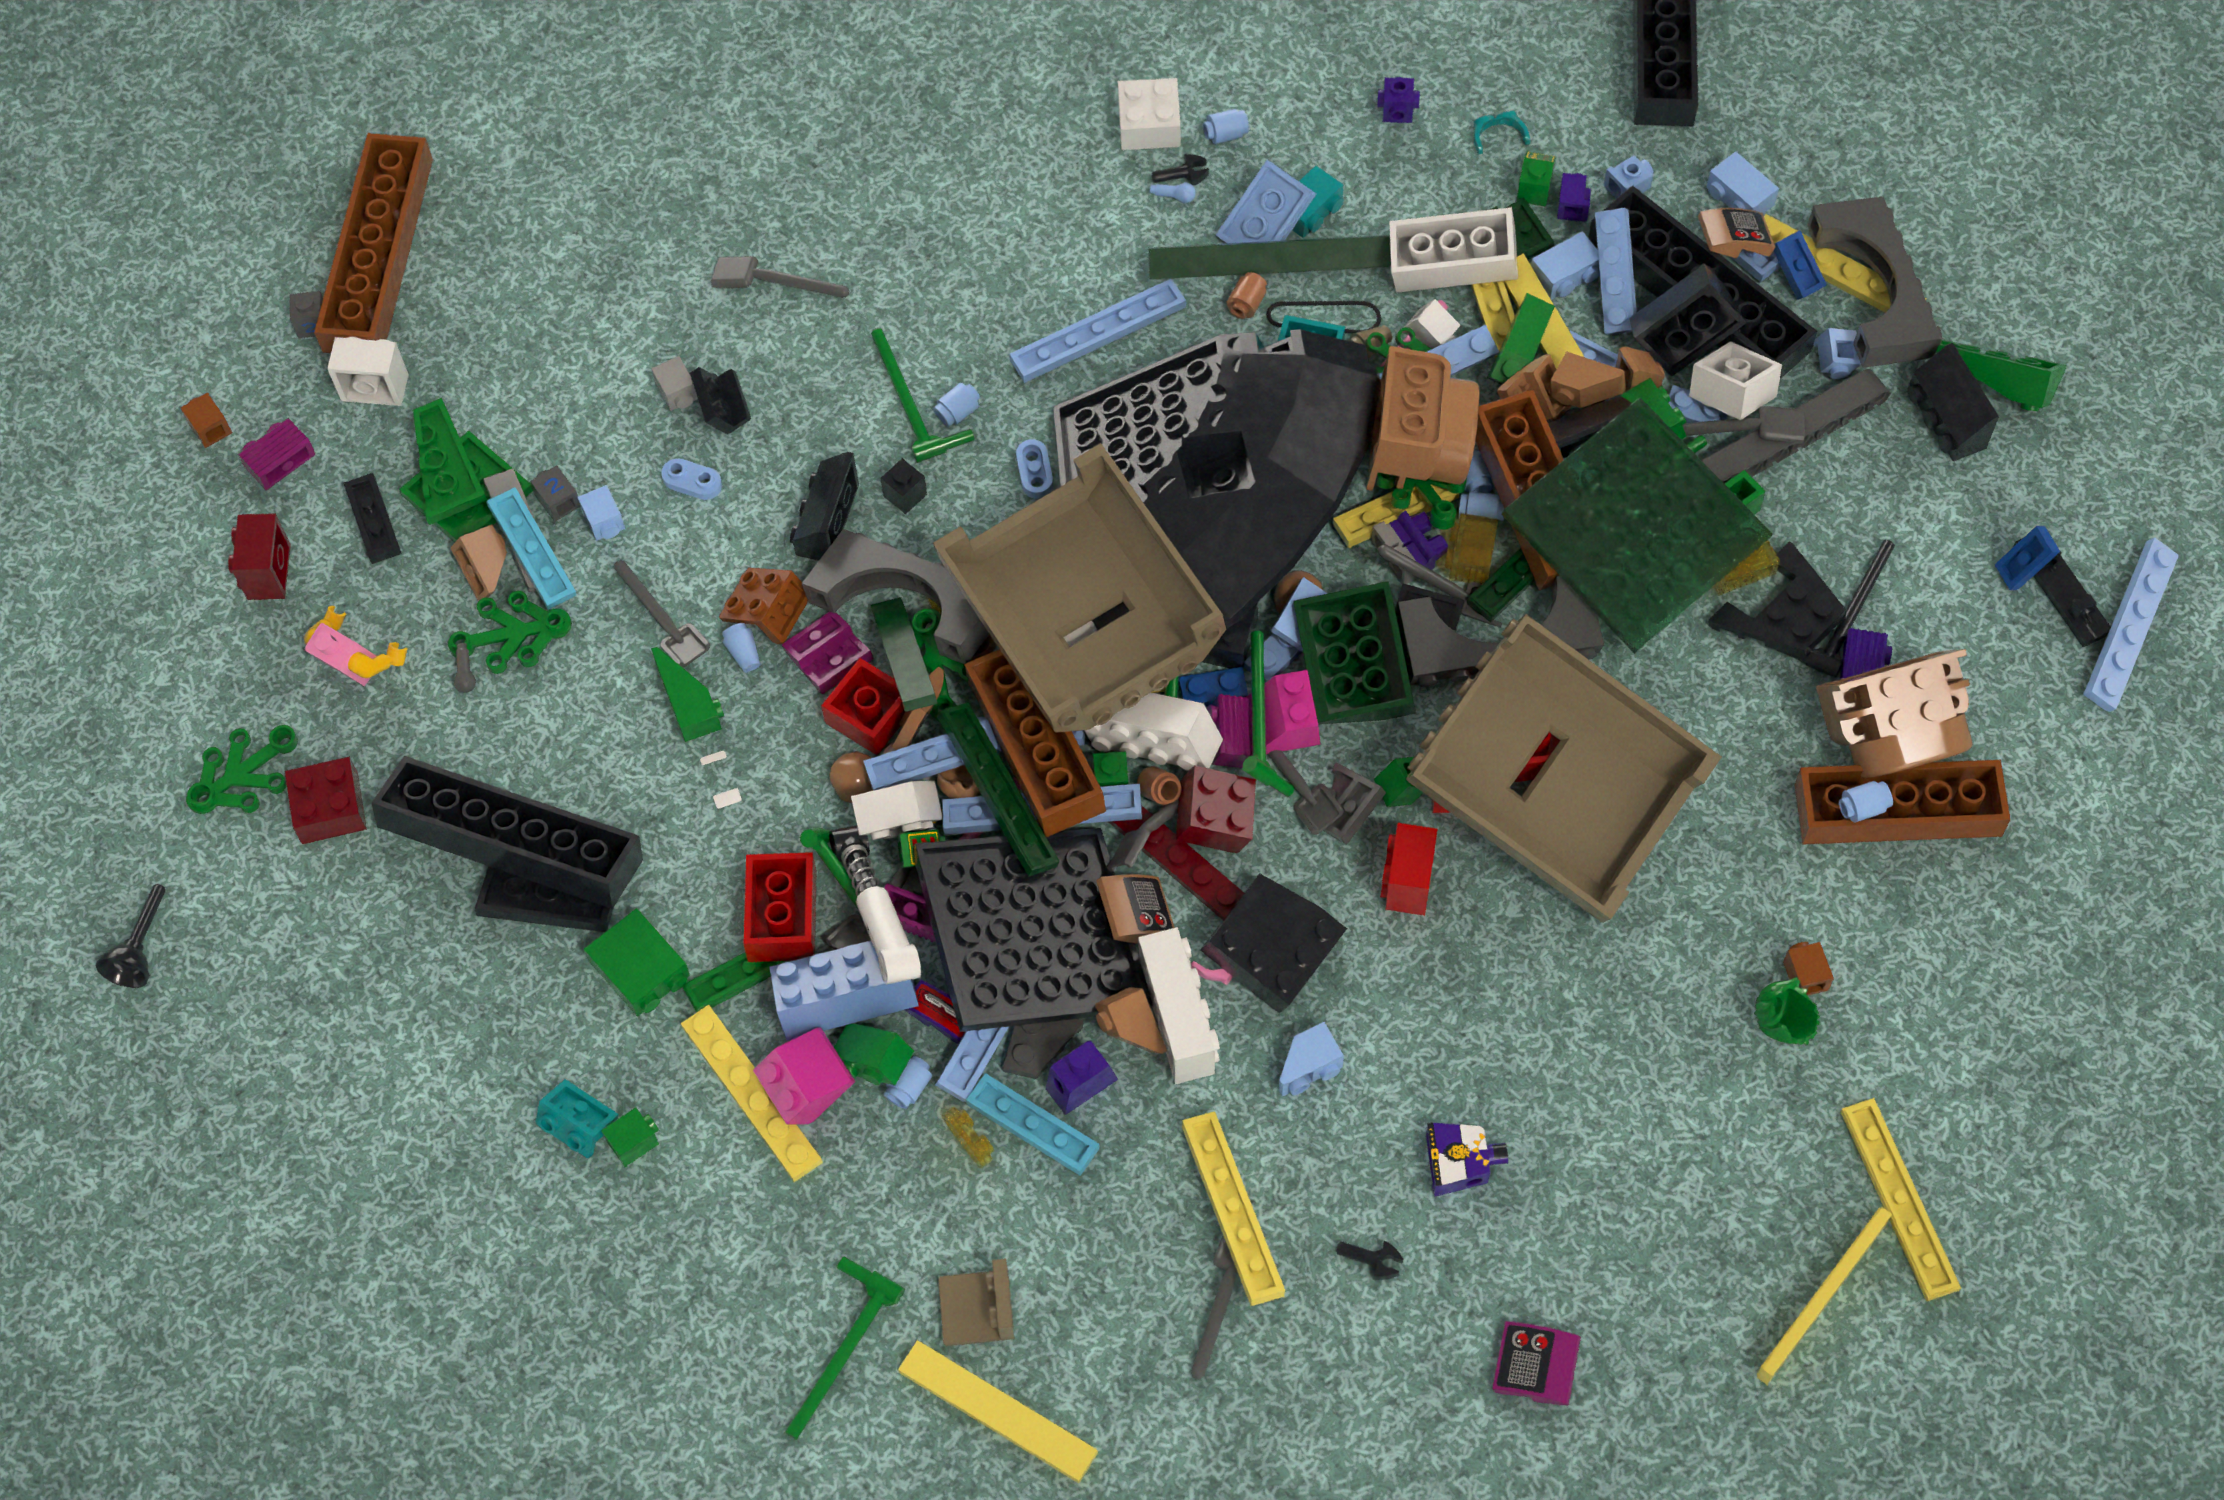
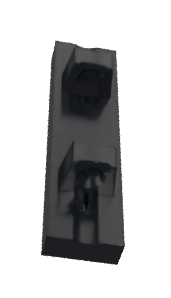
(2072, 601)

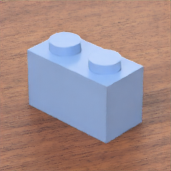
(1741, 185)
(1567, 265)

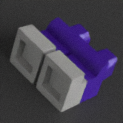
(1408, 538)

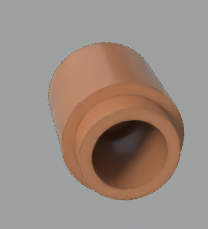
(1247, 295)
(1159, 785)

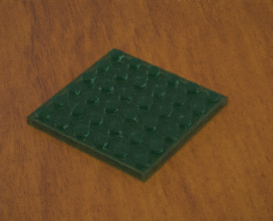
(1637, 525)

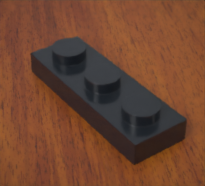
(372, 518)

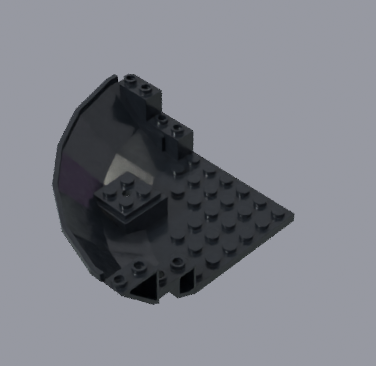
(1269, 419)

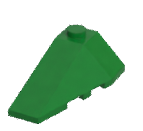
(2023, 381)

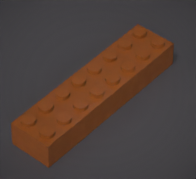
(375, 239)

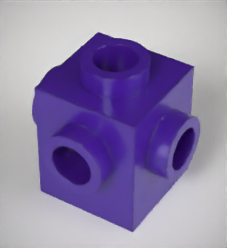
(1398, 99)

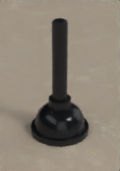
(126, 962)

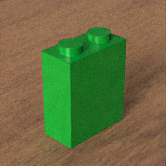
(637, 963)

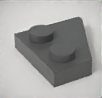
(1357, 798)
(1037, 1044)

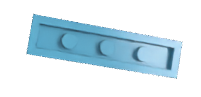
(531, 548)
(1032, 1124)

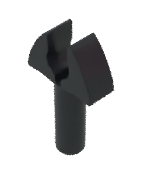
(1185, 171)
(1373, 1258)

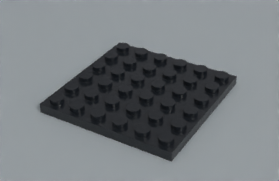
(1023, 943)

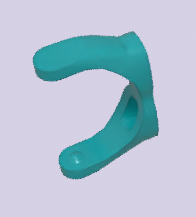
(1506, 118)

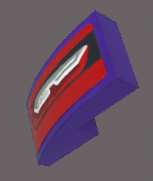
(936, 1010)

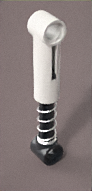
(895, 955)

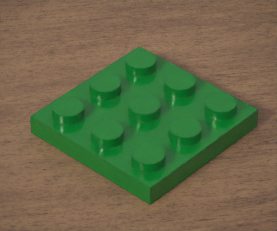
(485, 464)

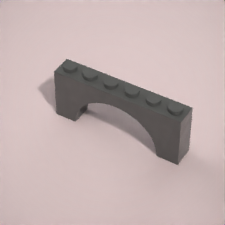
(1869, 232)
(861, 565)
(1440, 653)

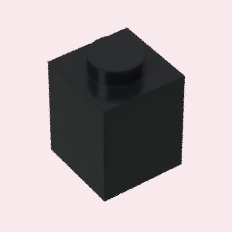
(903, 486)

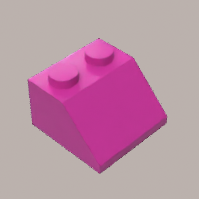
(1290, 712)
(804, 1077)

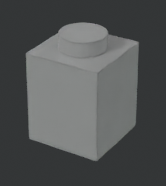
(674, 383)

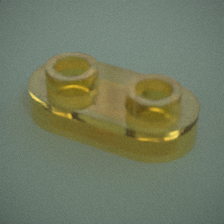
(960, 1125)

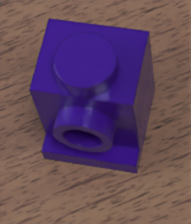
(1574, 198)

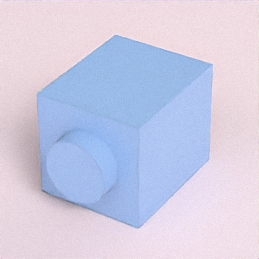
(601, 513)

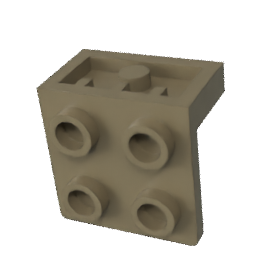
(976, 1306)

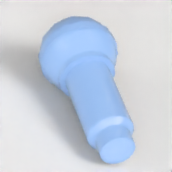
(1183, 192)

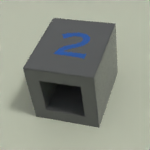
(305, 312)
(555, 493)

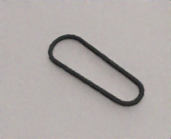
(1315, 303)

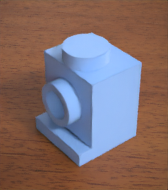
(1627, 174)
(1837, 352)

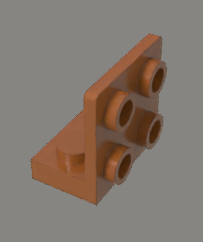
(767, 599)

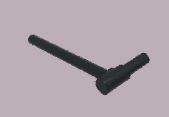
(1827, 659)

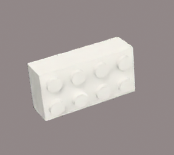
(1453, 250)
(1162, 731)
(1178, 1005)

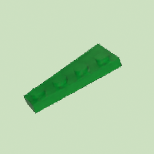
(446, 470)

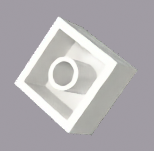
(1149, 114)
(368, 371)
(1735, 380)
(897, 809)

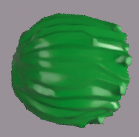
(1787, 1012)

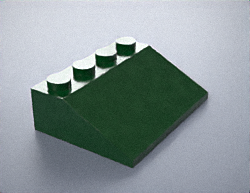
(1355, 655)

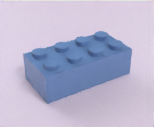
(836, 990)

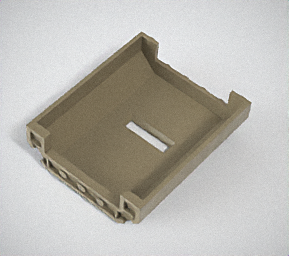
(1068, 565)
(1598, 794)

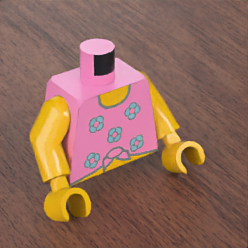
(345, 654)

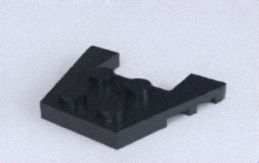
(1796, 617)

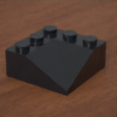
(1273, 941)

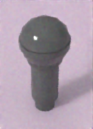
(464, 679)

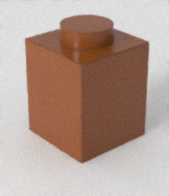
(206, 420)
(1810, 966)

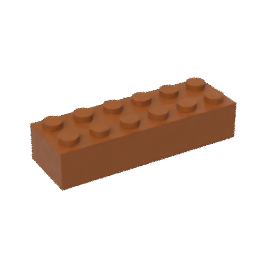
(1518, 454)
(1043, 761)
(1928, 803)

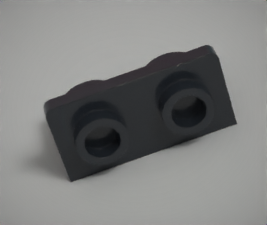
(721, 399)

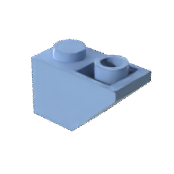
(1310, 1057)

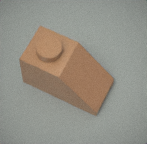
(1638, 367)
(1585, 381)
(481, 559)
(1130, 1020)

